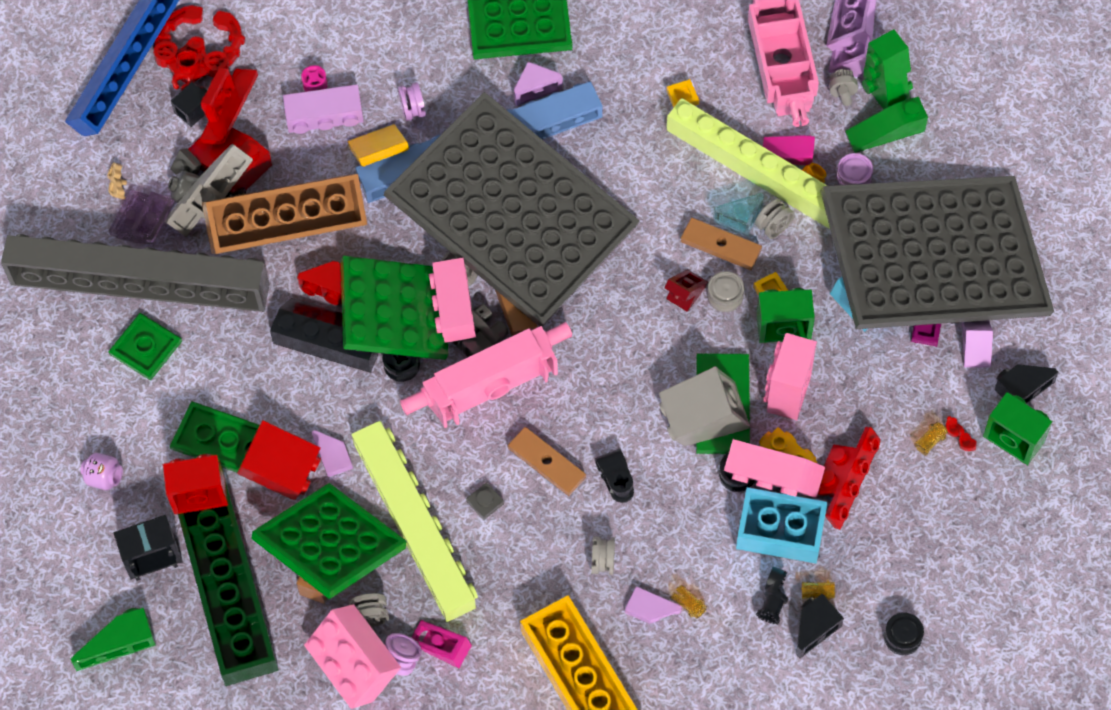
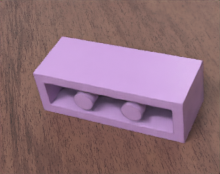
(323, 109)

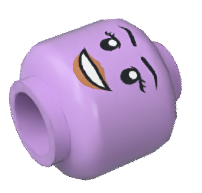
(101, 471)

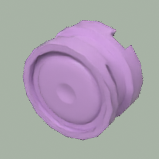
(414, 100)
(854, 170)
(404, 650)

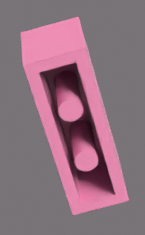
(452, 300)

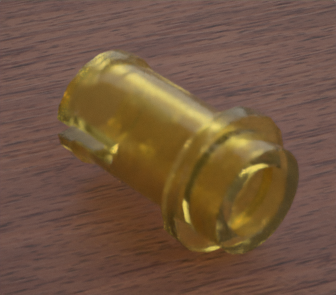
(931, 438)
(815, 589)
(689, 602)

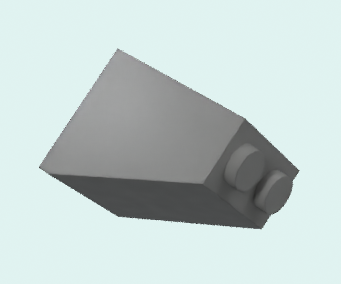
(703, 408)

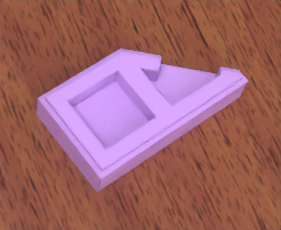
(332, 453)
(650, 607)

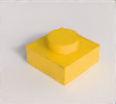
(682, 90)
(769, 282)

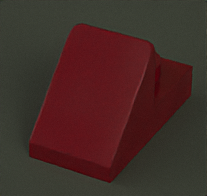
(685, 289)

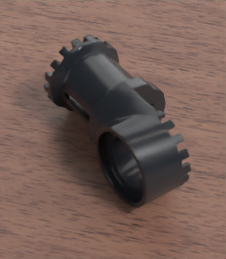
(774, 597)

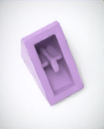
(536, 83)
(977, 343)

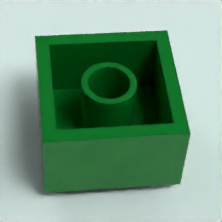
(785, 313)
(1017, 428)

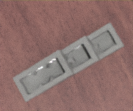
(211, 185)

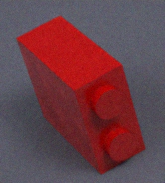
(280, 461)

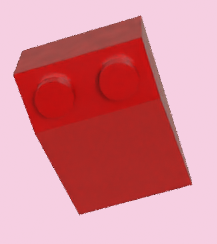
(261, 156)

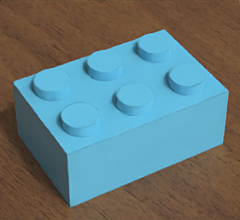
(781, 525)

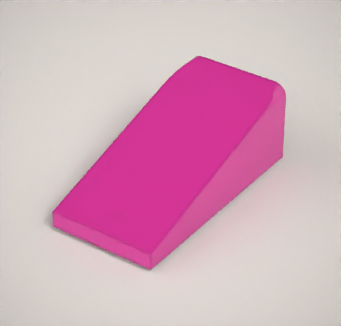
(793, 149)
(442, 643)

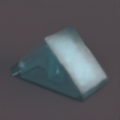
(739, 214)

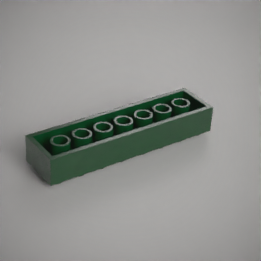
(228, 593)

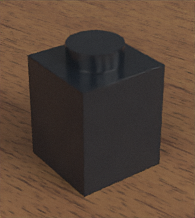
(188, 104)

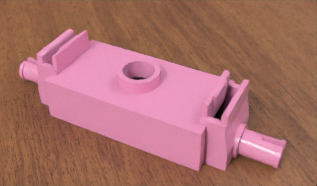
(780, 29)
(489, 373)

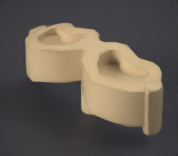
(116, 183)

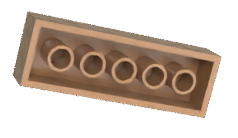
(284, 213)

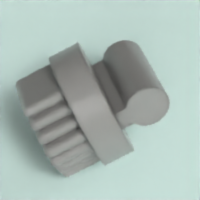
(843, 85)

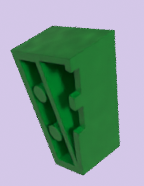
(887, 70)

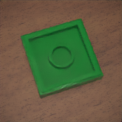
(145, 346)

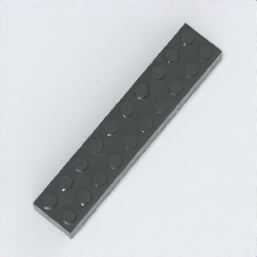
(136, 272)

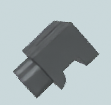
(485, 335)

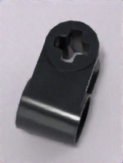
(615, 473)

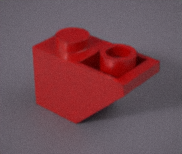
(323, 281)

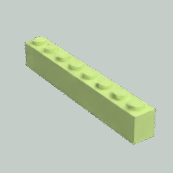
(748, 159)
(414, 522)

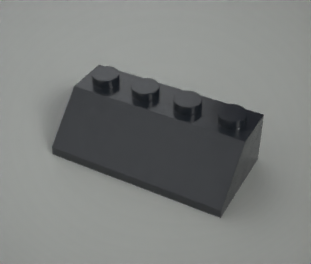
(317, 333)

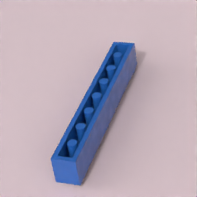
(119, 65)

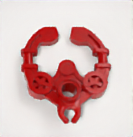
(191, 60)

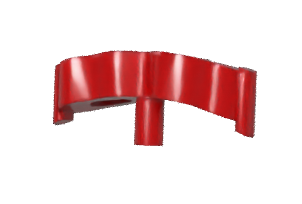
(956, 430)

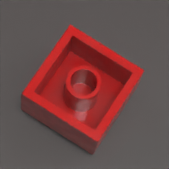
(195, 484)

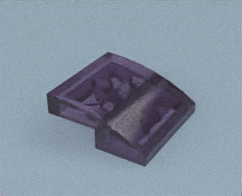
(141, 217)

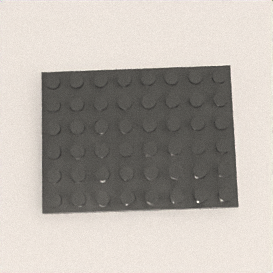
(511, 209)
(936, 252)

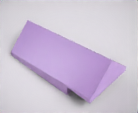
(850, 33)

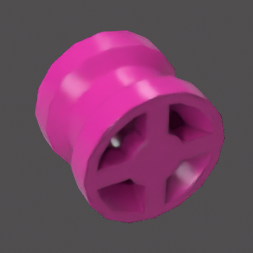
(314, 74)

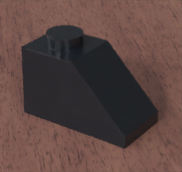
(1025, 381)
(816, 623)

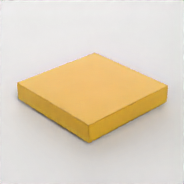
(378, 145)

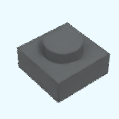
(186, 161)
(485, 501)

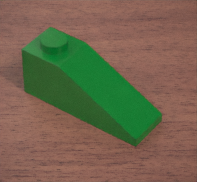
(889, 125)
(119, 638)

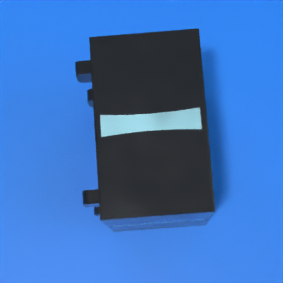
(147, 547)

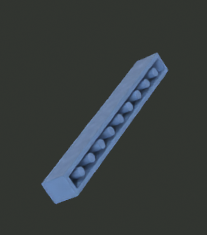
(543, 117)

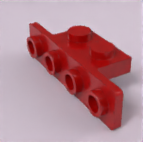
(224, 102)
(845, 473)

